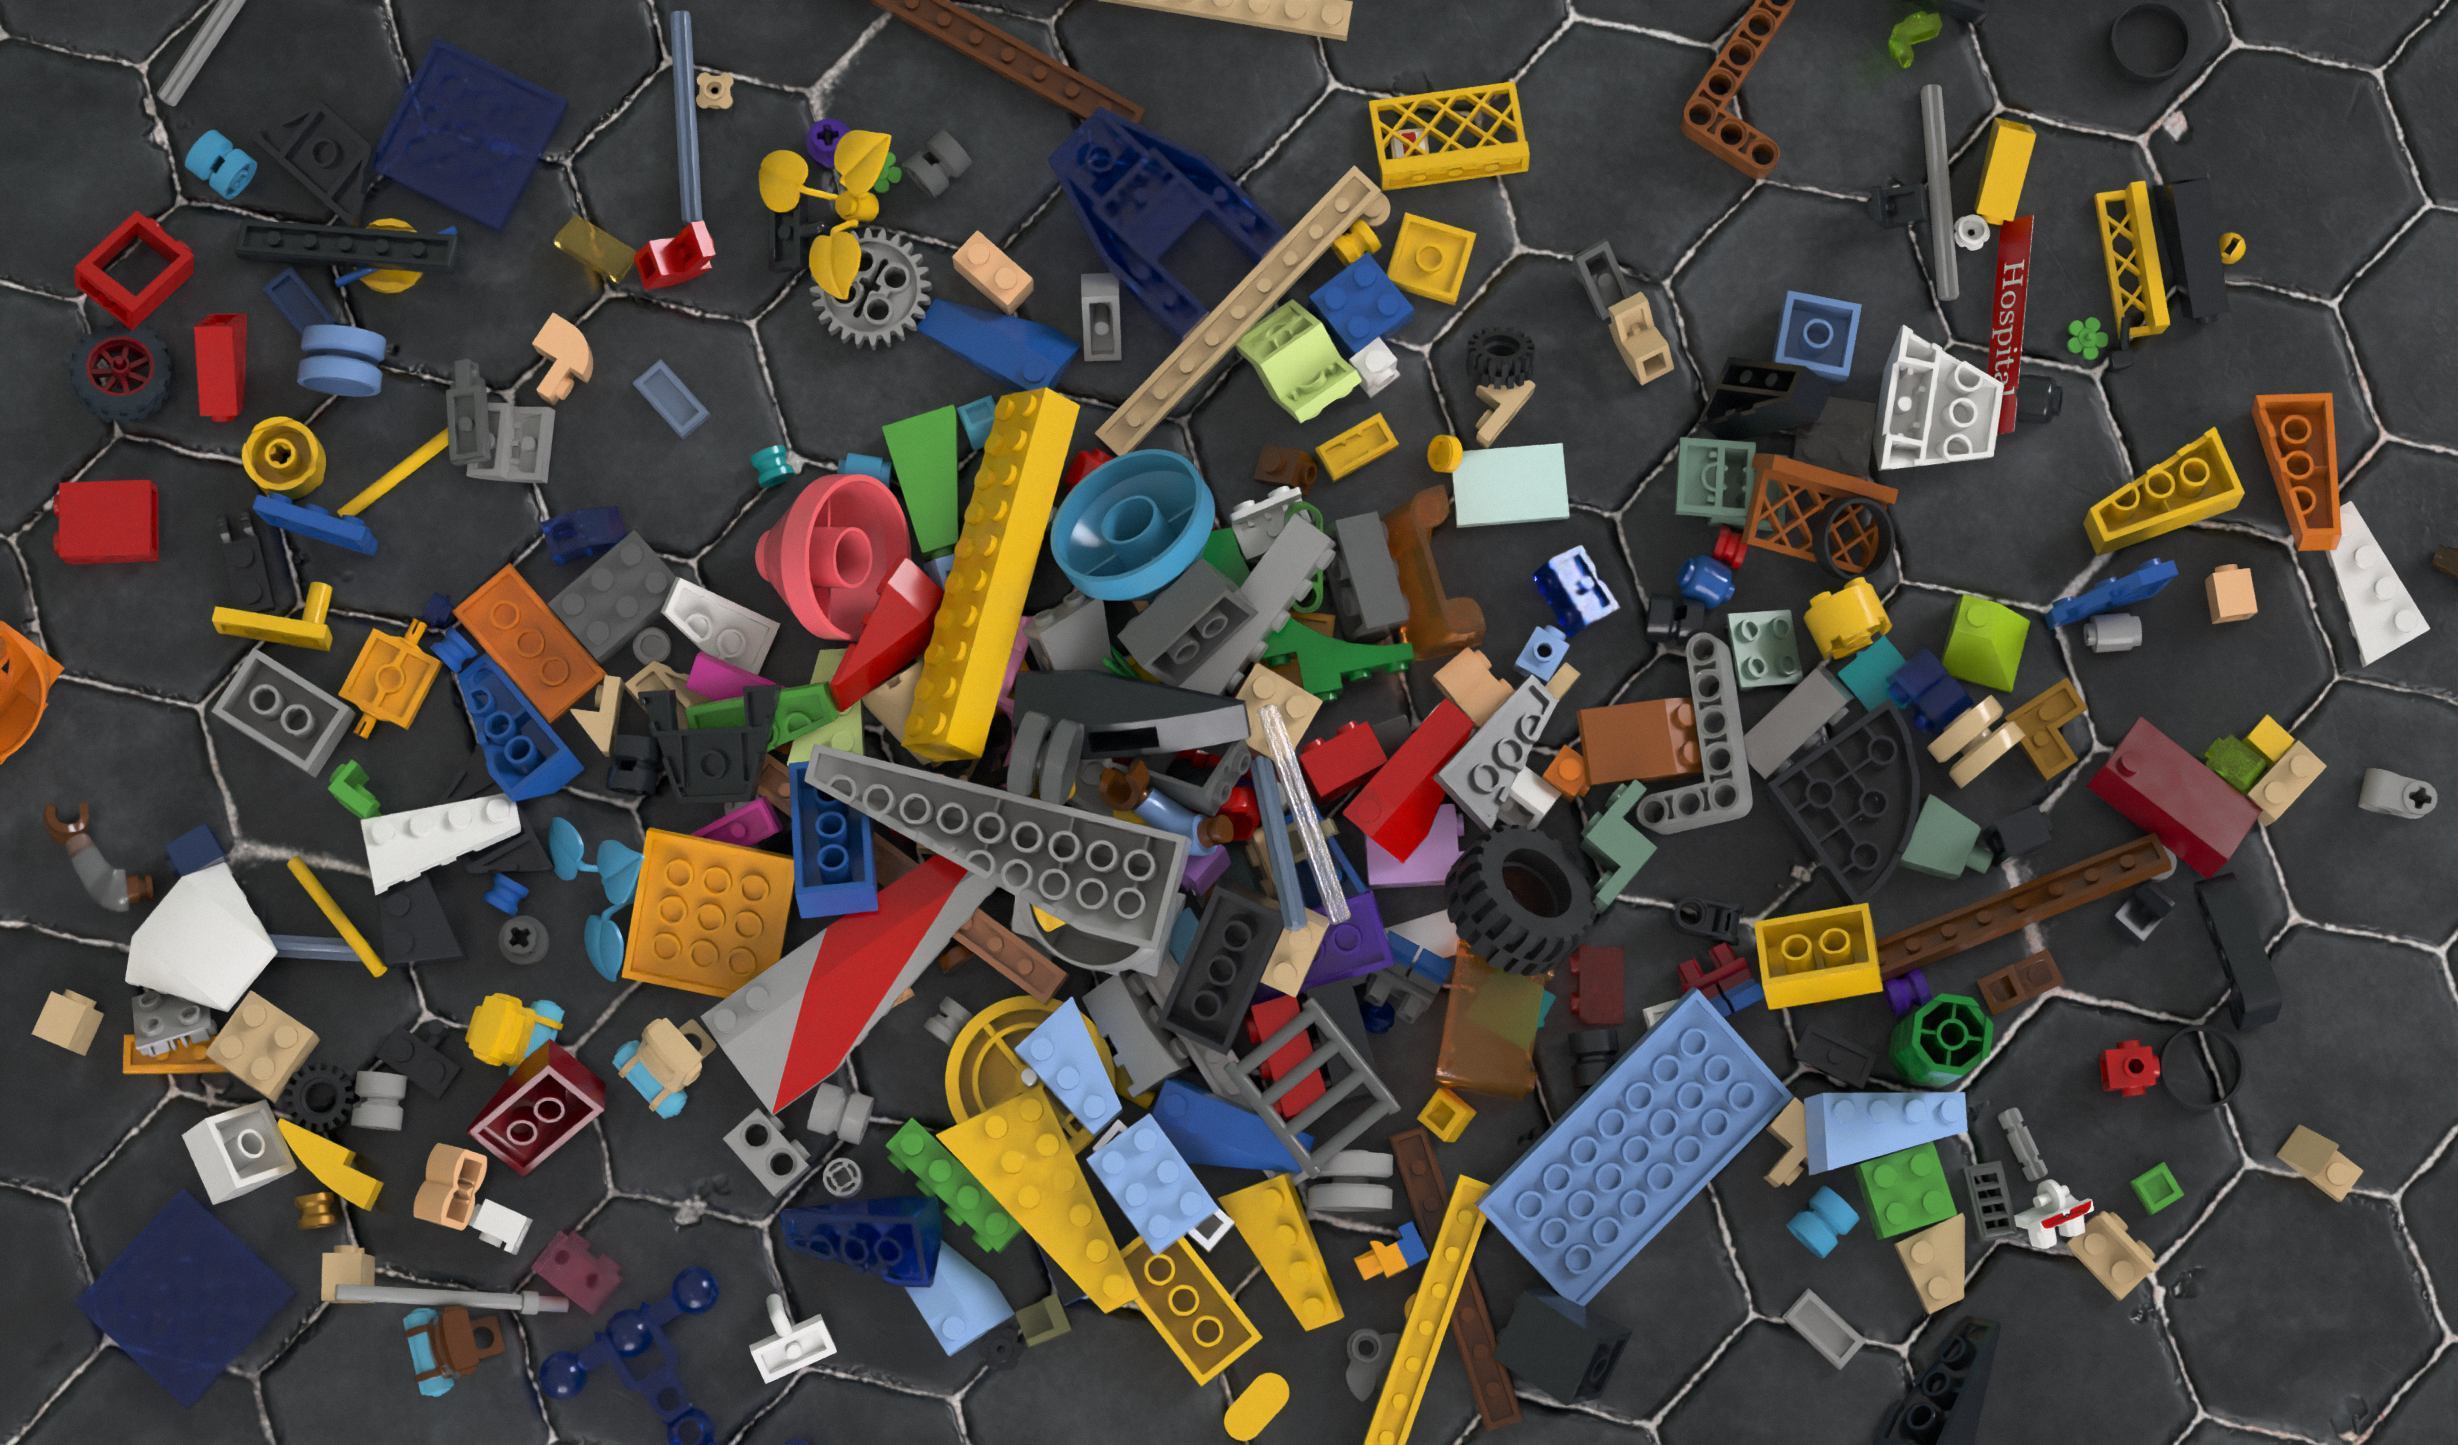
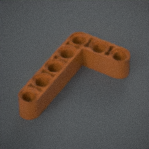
(1733, 77)

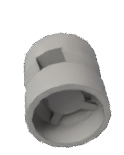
(379, 1101)
(840, 1113)

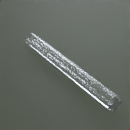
(1303, 814)

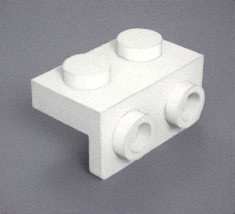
(1261, 523)

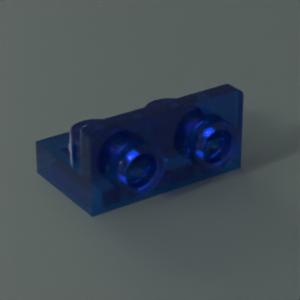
(1575, 590)

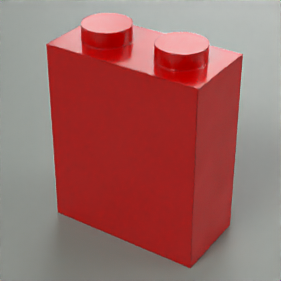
(107, 522)

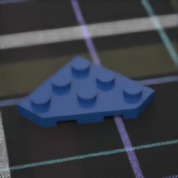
(2113, 593)

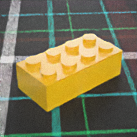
(1189, 1308)

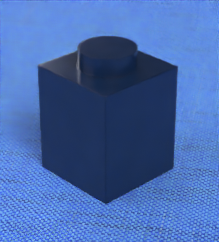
(195, 851)

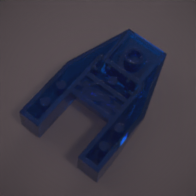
(1141, 197)

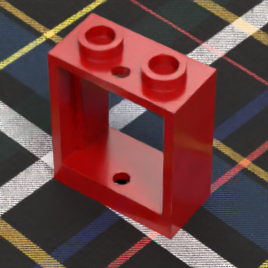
(114, 297)

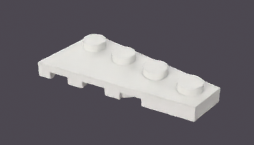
(419, 839)

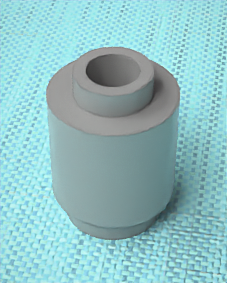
(2113, 632)

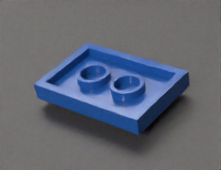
(316, 523)

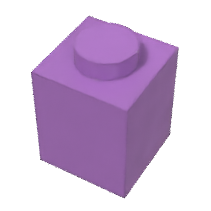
(1204, 870)

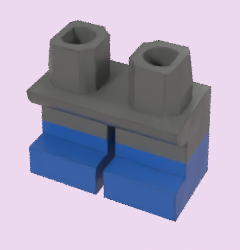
(1421, 984)

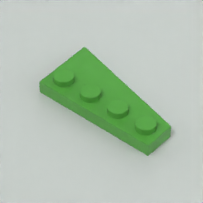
(798, 713)

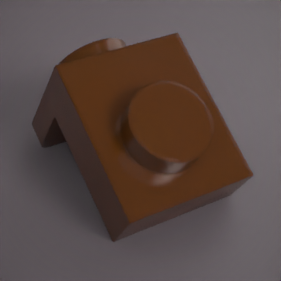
(1286, 467)

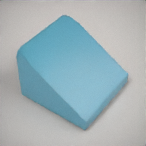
(978, 420)

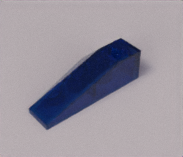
(880, 1236)

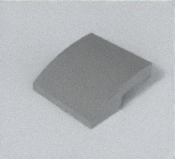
(517, 444)

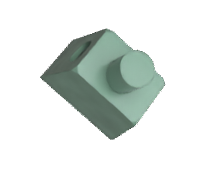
(1944, 842)

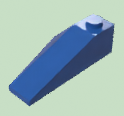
(1005, 347)
(516, 741)
(1220, 1131)

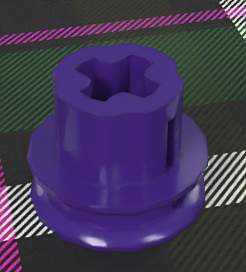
(817, 150)

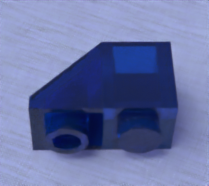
(583, 533)

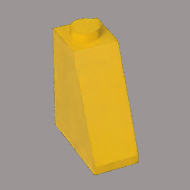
(2004, 170)

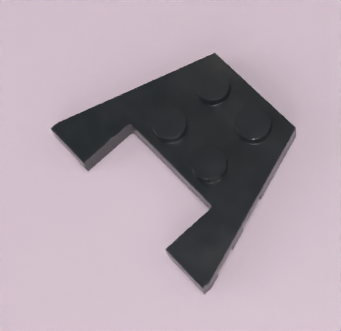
(718, 761)

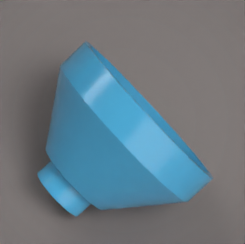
(1133, 526)

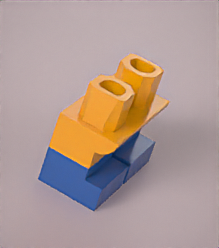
(1394, 1257)

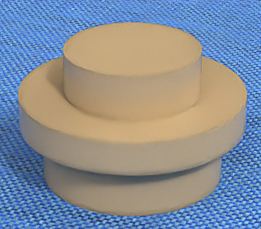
(1377, 212)

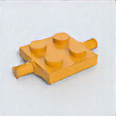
(390, 679)

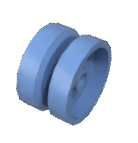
(341, 360)

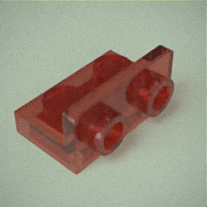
(1599, 985)

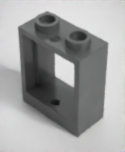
(1217, 789)

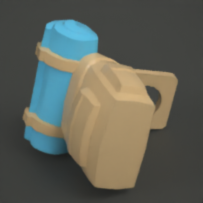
(664, 1063)

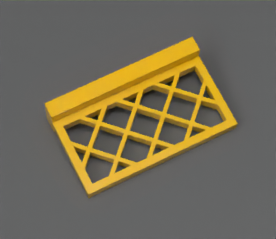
(1446, 164)

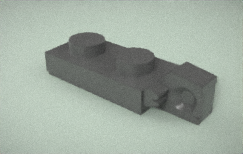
(468, 416)

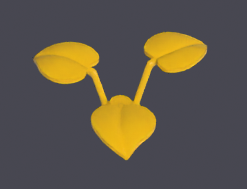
(859, 159)

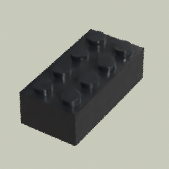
(1223, 966)

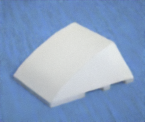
(1933, 407)
(201, 942)

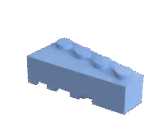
(1868, 1125)

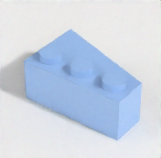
(1071, 1068)

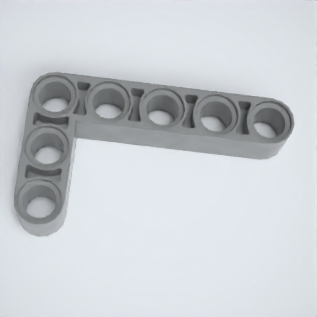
(1712, 747)

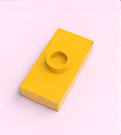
(1356, 447)

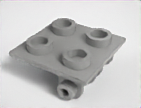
(167, 1017)

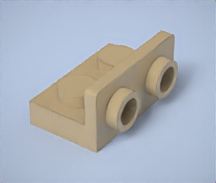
(2112, 1253)

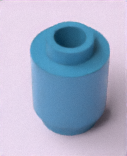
(867, 465)

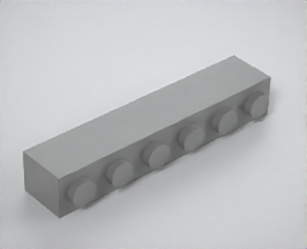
(1272, 589)

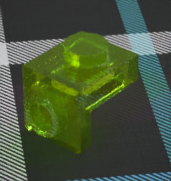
(1915, 29)

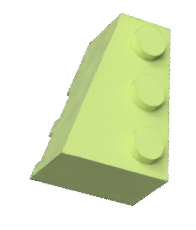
(843, 733)

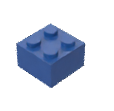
(1360, 306)

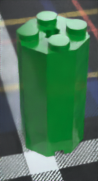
(1940, 1041)

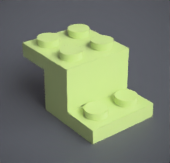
(1297, 361)

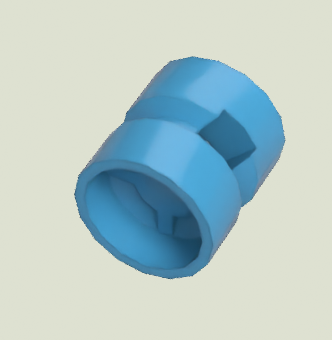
(216, 160)
(1823, 1222)

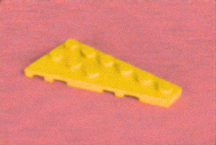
(1034, 1175)

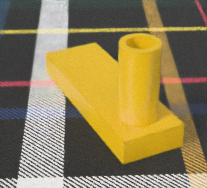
(305, 633)

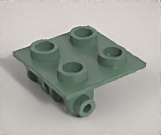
(1763, 649)

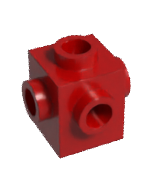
(2116, 1072)

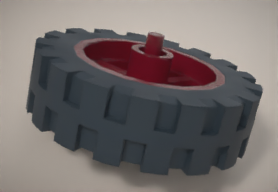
(129, 403)

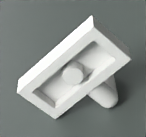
(790, 1346)

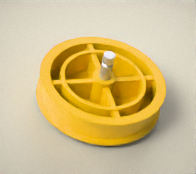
(988, 1071)

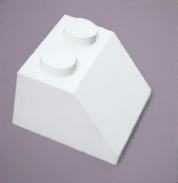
(239, 1151)

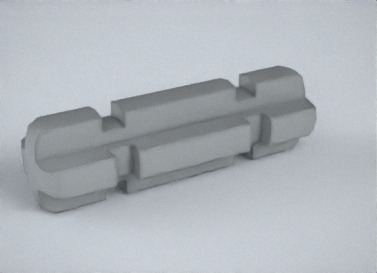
(2022, 1144)

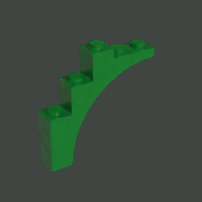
(1320, 658)

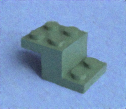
(1719, 482)
(1616, 844)

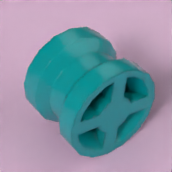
(772, 466)

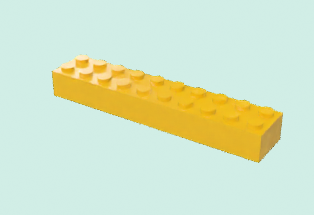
(990, 576)

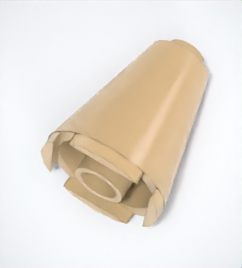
(893, 702)

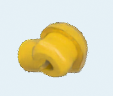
(1123, 1082)

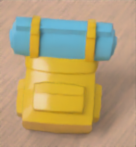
(510, 1033)

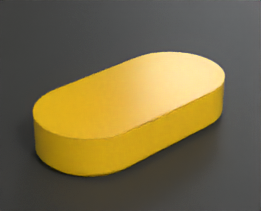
(1256, 1406)

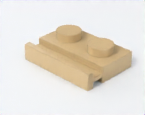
(1258, 856)

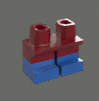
(1726, 988)

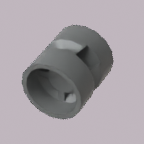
(937, 163)

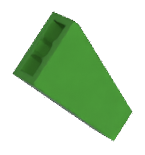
(928, 473)

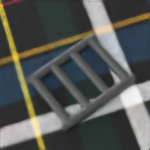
(1263, 1101)

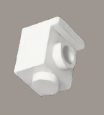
(1375, 367)
(500, 1225)

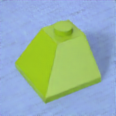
(1984, 643)

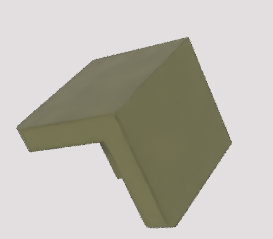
(1043, 1321)

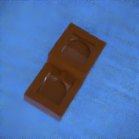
(2020, 981)

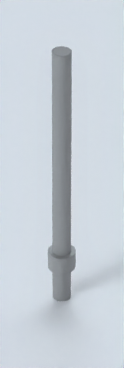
(526, 1302)

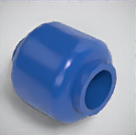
(1706, 581)

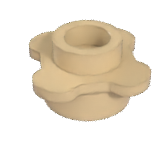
(719, 100)

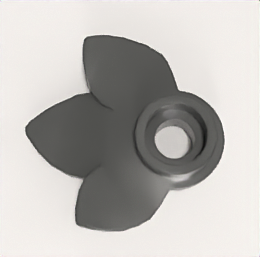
(1370, 1370)

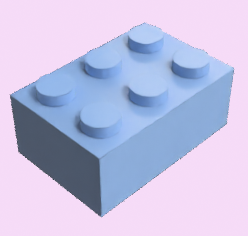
(1152, 1184)

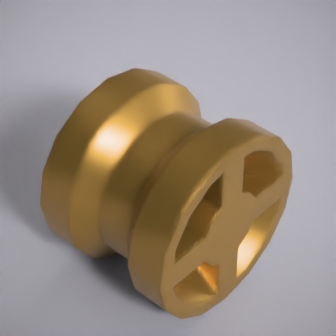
(315, 1210)

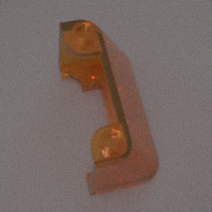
(1434, 623)
(1489, 1029)

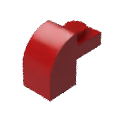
(676, 259)

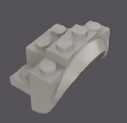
(1092, 950)

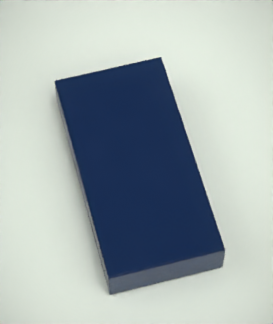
(297, 301)

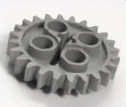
(901, 302)

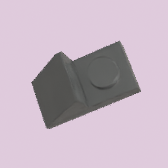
(1601, 277)

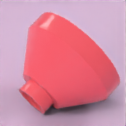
(834, 552)

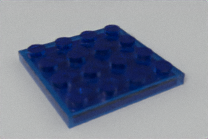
(468, 134)
(185, 1298)

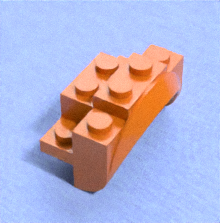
(22, 689)

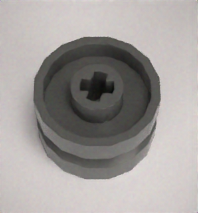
(1045, 758)

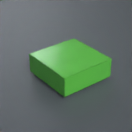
(2156, 1188)

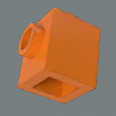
(1568, 774)

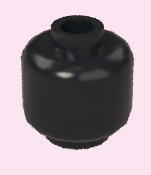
(2038, 399)

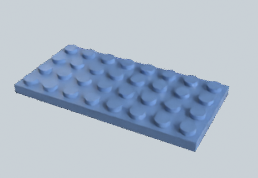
(1634, 1149)

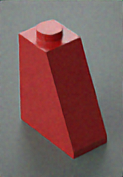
(221, 364)

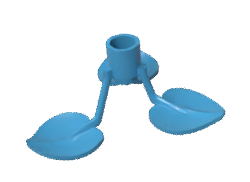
(620, 876)

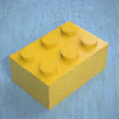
(1818, 956)

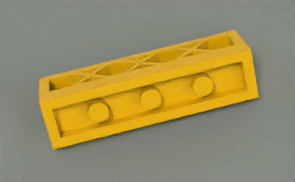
(2145, 255)

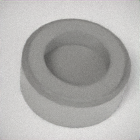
(652, 645)

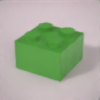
(1905, 1190)

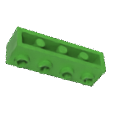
(946, 1177)

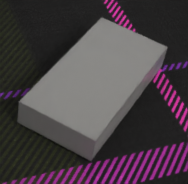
(1823, 1329)

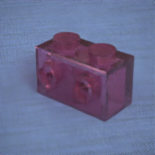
(578, 1272)

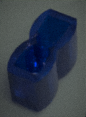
(1928, 691)

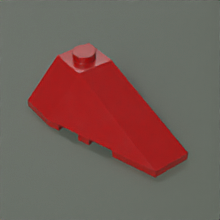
(891, 634)
(1403, 796)

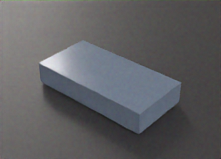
(671, 399)

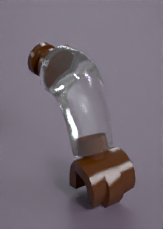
(104, 883)

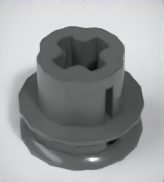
(537, 940)

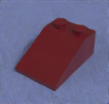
(539, 1108)

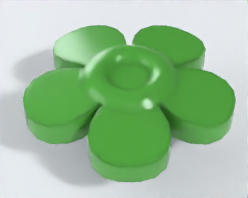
(888, 173)
(2086, 338)

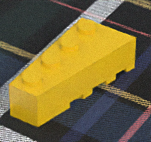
(2168, 496)

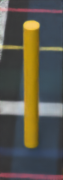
(396, 475)
(337, 916)

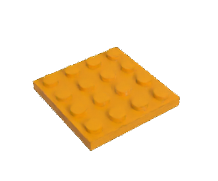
(707, 913)

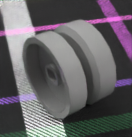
(1350, 1183)

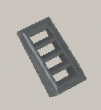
(1978, 1218)

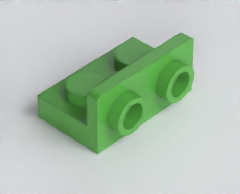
(349, 791)

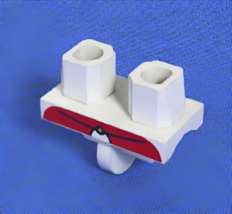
(2053, 1208)

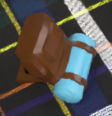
(446, 1346)

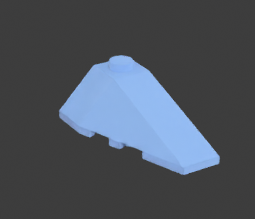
(960, 1302)

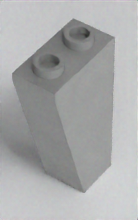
(1070, 635)

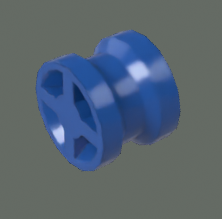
(453, 650)
(505, 894)

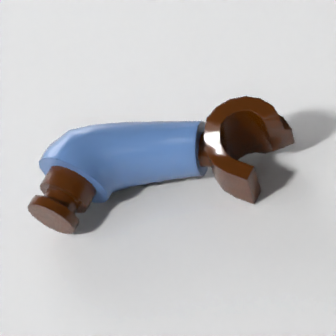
(1127, 790)

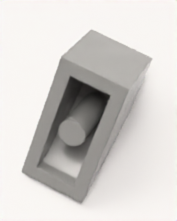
(1101, 317)

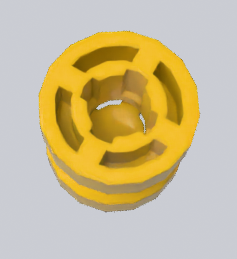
(1354, 245)

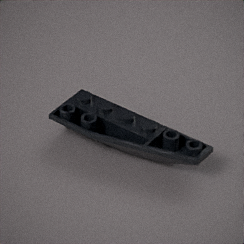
(1129, 714)

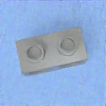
(761, 1158)

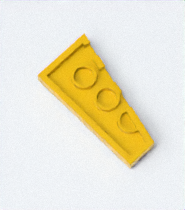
(1283, 1242)

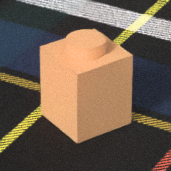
(2230, 594)

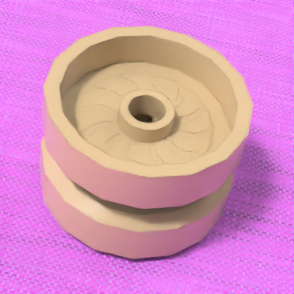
(1975, 740)

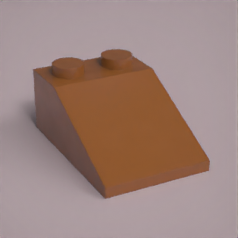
(1640, 742)

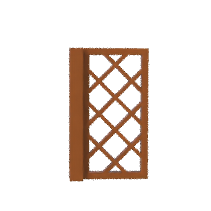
(1816, 482)

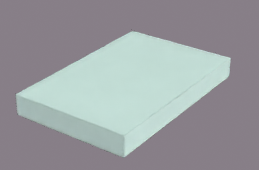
(1510, 486)

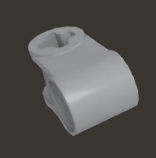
(2390, 794)

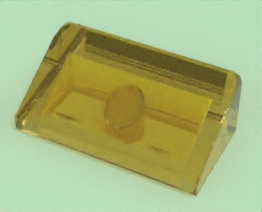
(595, 248)

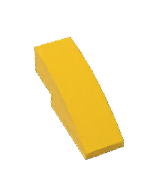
(331, 1165)

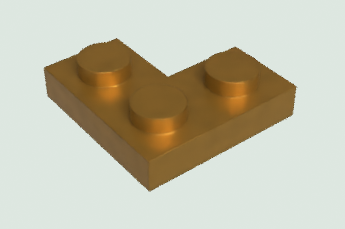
(2040, 724)

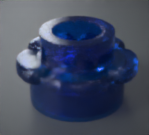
(438, 610)
(1377, 1018)

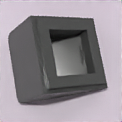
(1392, 734)

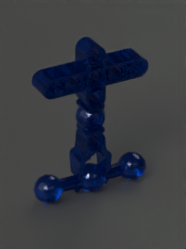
(630, 1335)

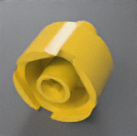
(264, 453)
(1846, 619)

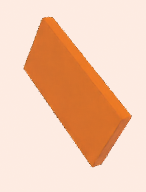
(530, 644)

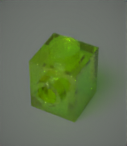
(2234, 762)

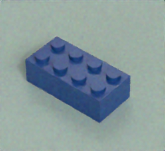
(830, 852)

